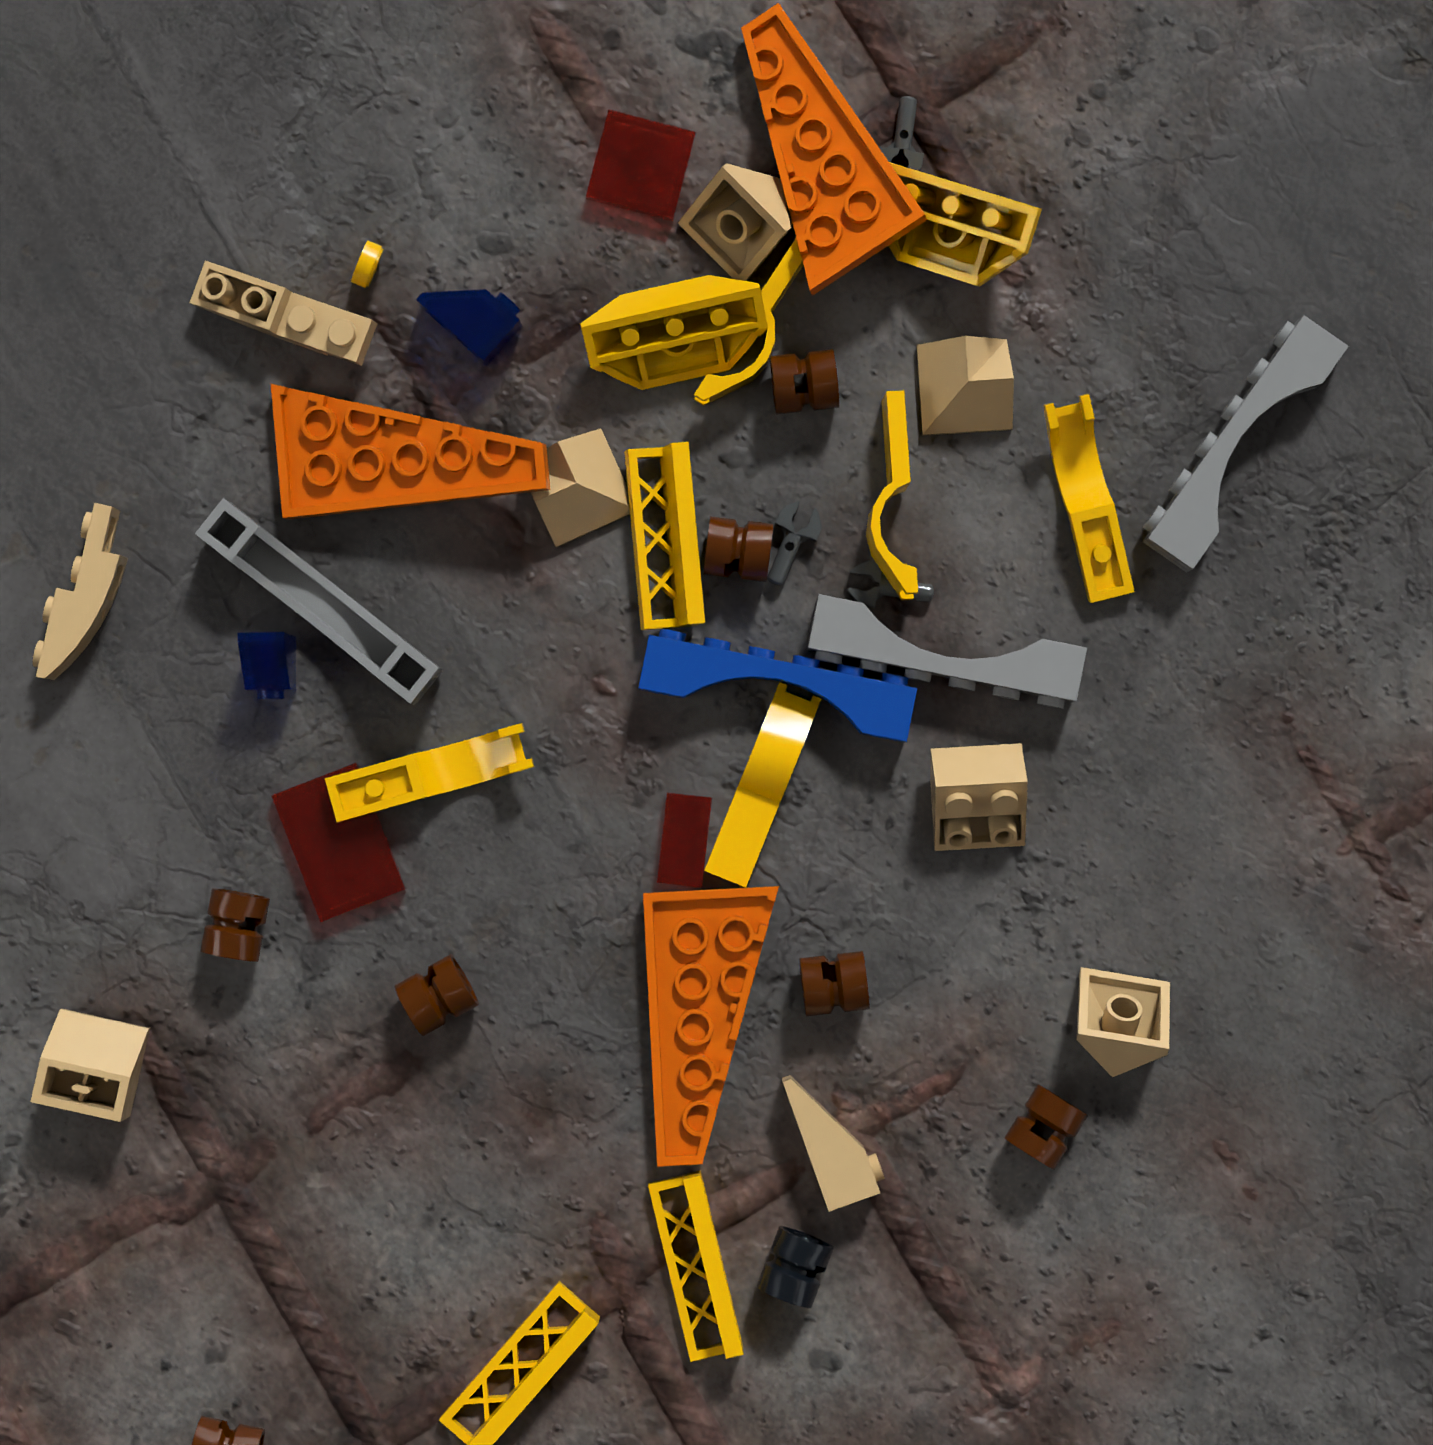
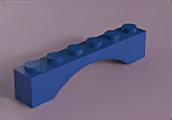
(870, 705)

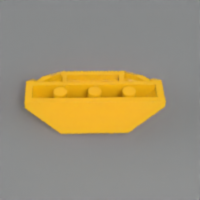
(966, 229)
(675, 330)

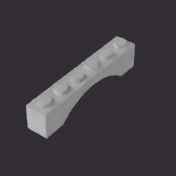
(1190, 520)
(319, 601)
(852, 631)

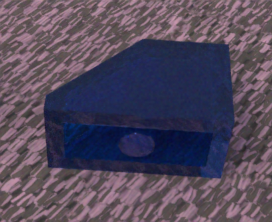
(474, 319)
(268, 663)

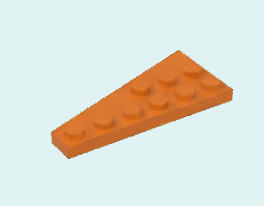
(832, 172)
(368, 457)
(699, 983)

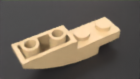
(283, 313)
(78, 614)

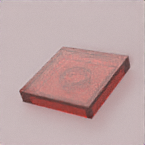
(640, 165)

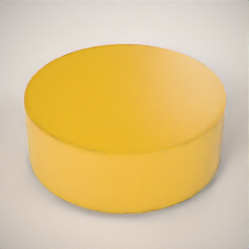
(367, 264)

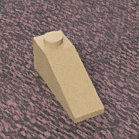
(835, 1154)

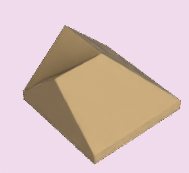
(738, 219)
(965, 385)
(584, 488)
(1122, 1019)

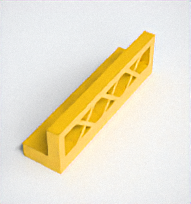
(681, 536)
(712, 1263)
(534, 1380)

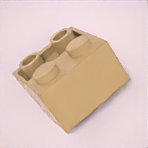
(978, 796)
(91, 1065)

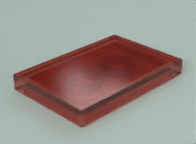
(340, 861)

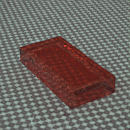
(684, 840)

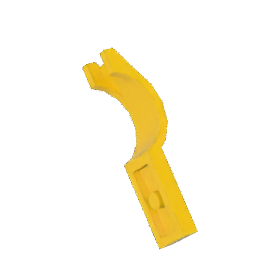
(717, 386)
(1087, 500)
(900, 575)
(427, 773)
(762, 786)

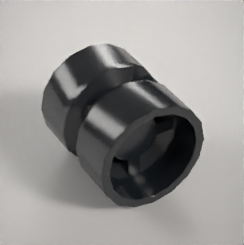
(795, 1267)

